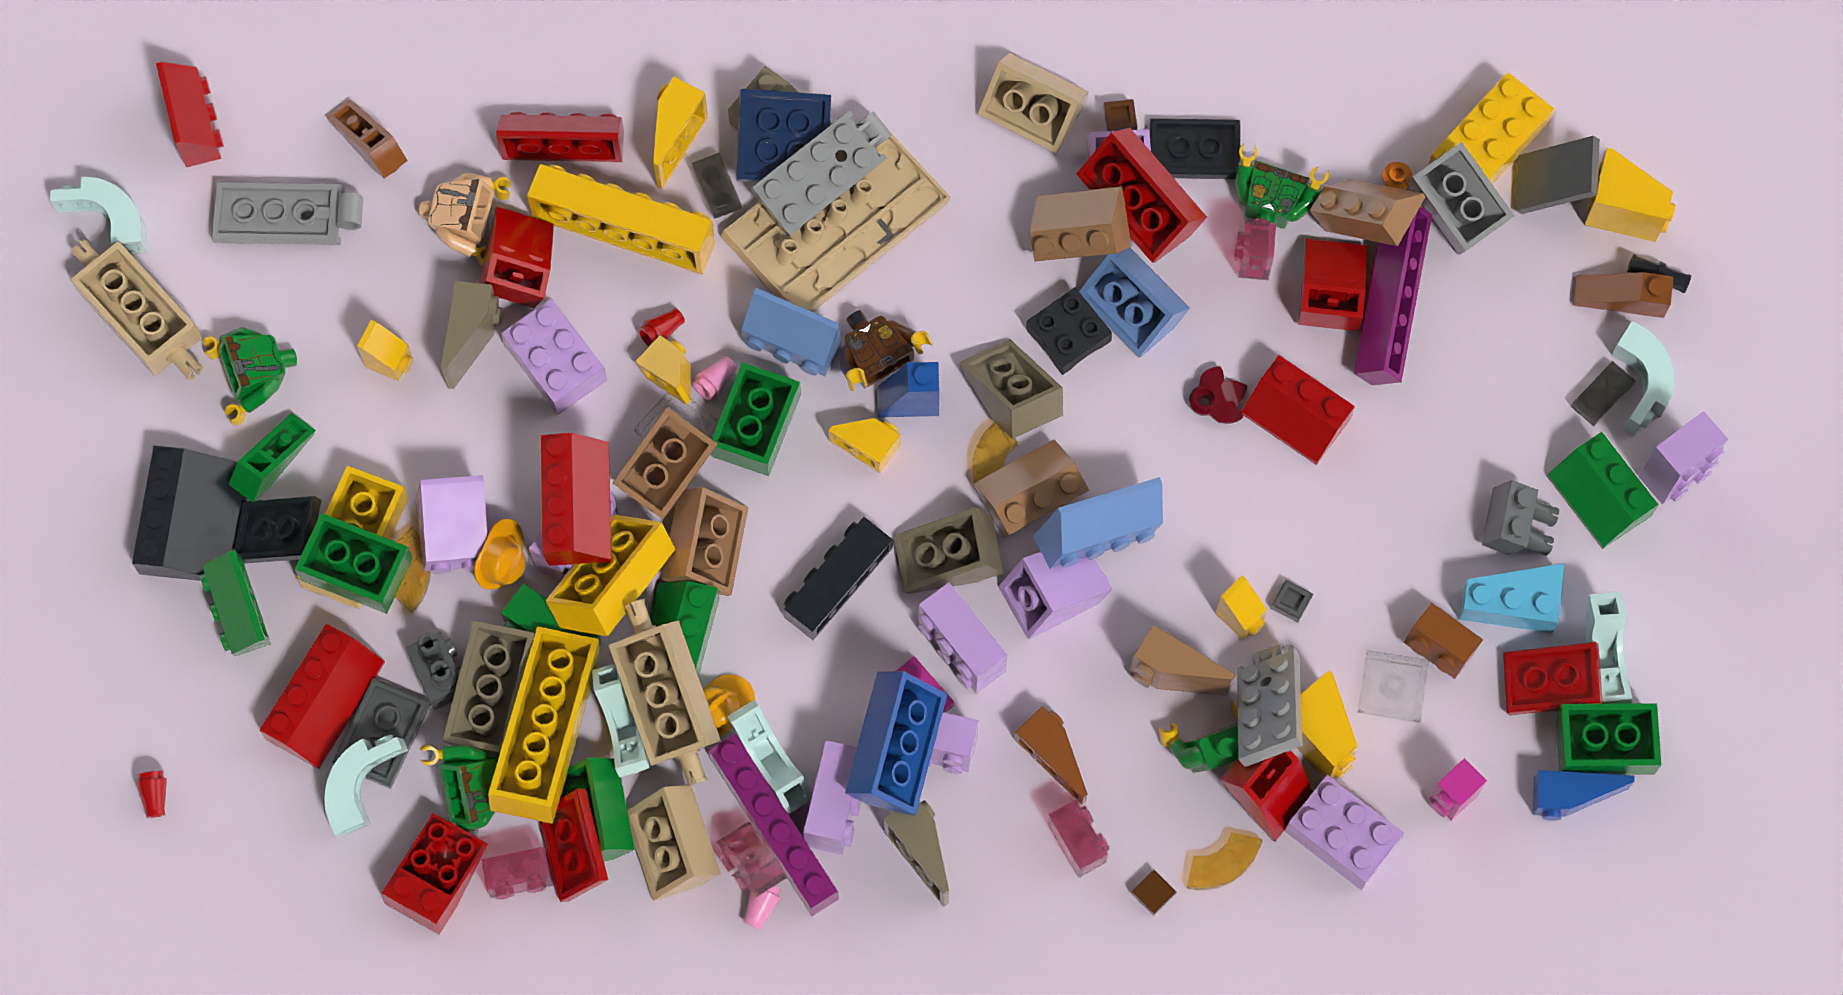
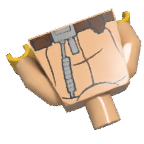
(462, 211)

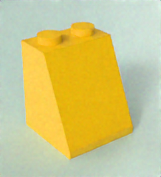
(1629, 200)
(1326, 728)

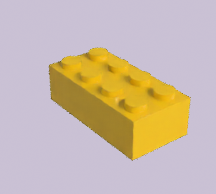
(1500, 126)
(367, 504)
(595, 594)

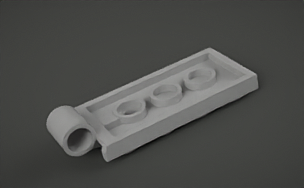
(815, 177)
(274, 210)
(1269, 705)

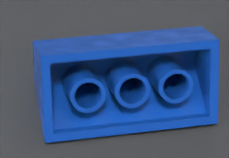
(896, 742)

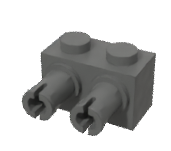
(1511, 517)
(435, 667)

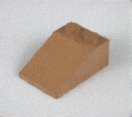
(1177, 667)

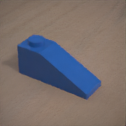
(1564, 793)

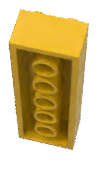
(622, 218)
(544, 725)

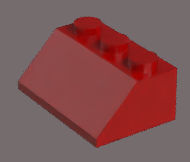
(190, 113)
(1298, 410)

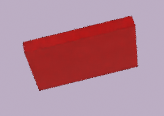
(1552, 676)
(574, 847)

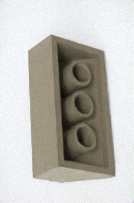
(487, 687)

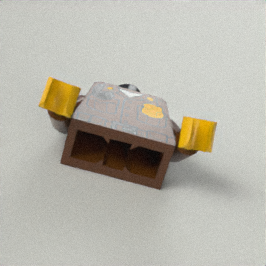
(877, 348)

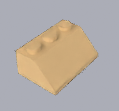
(1032, 102)
(672, 842)

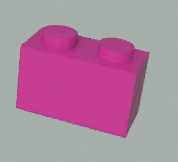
(1457, 790)

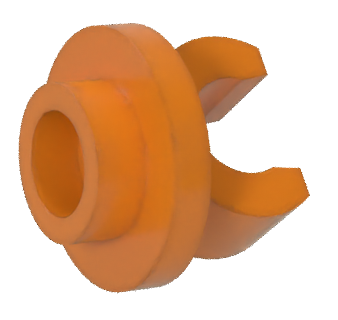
(1396, 174)

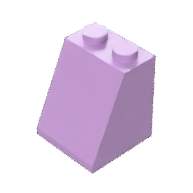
(451, 522)
(1053, 595)

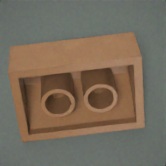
(1366, 210)
(1079, 224)
(665, 462)
(1031, 487)
(706, 539)

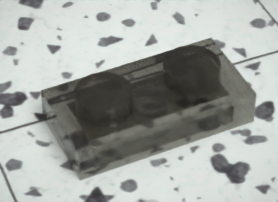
(716, 185)
(1603, 393)

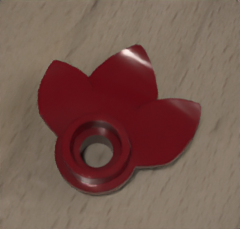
(1222, 396)

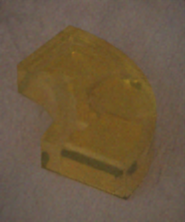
(991, 452)
(416, 579)
(1225, 865)

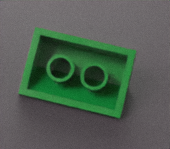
(1602, 490)
(234, 604)
(693, 607)
(606, 803)

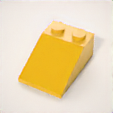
(679, 120)

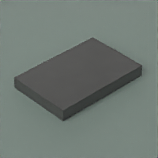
(1557, 175)
(384, 713)

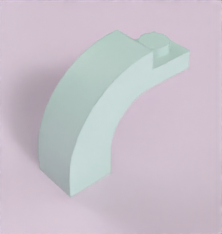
(110, 201)
(1653, 365)
(1606, 626)
(626, 740)
(770, 757)
(345, 781)

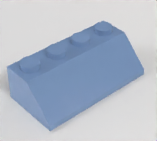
(1102, 524)

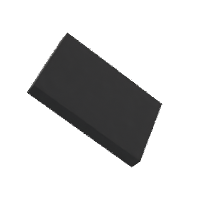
(1197, 147)
(276, 528)

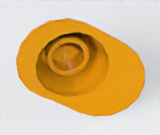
(502, 556)
(725, 697)

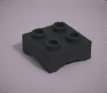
(1069, 330)

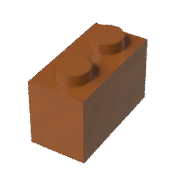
(1443, 641)

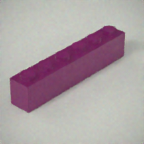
(1392, 305)
(773, 824)

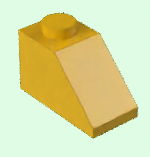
(384, 352)
(667, 368)
(867, 441)
(1241, 608)

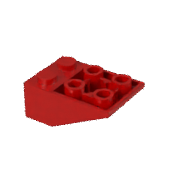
(518, 257)
(1333, 285)
(1270, 790)
(434, 873)

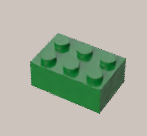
(755, 419)
(354, 563)
(1608, 738)

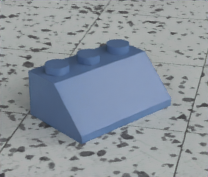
(1133, 301)
(791, 333)

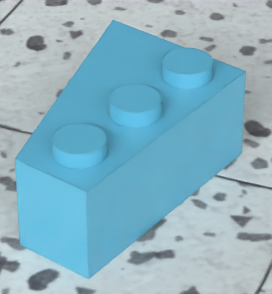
(1515, 599)

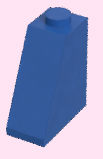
(910, 391)

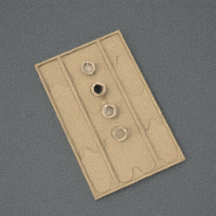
(831, 246)

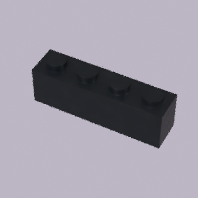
(837, 578)

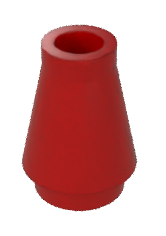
(661, 325)
(152, 792)

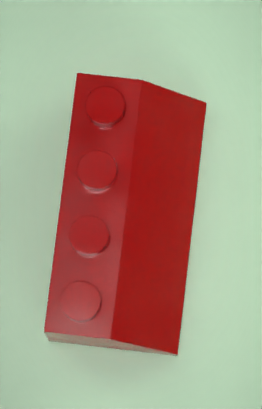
(561, 137)
(1155, 204)
(575, 499)
(321, 696)

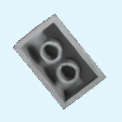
(1460, 198)

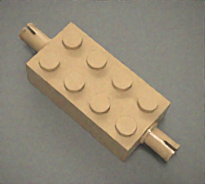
(136, 309)
(664, 692)

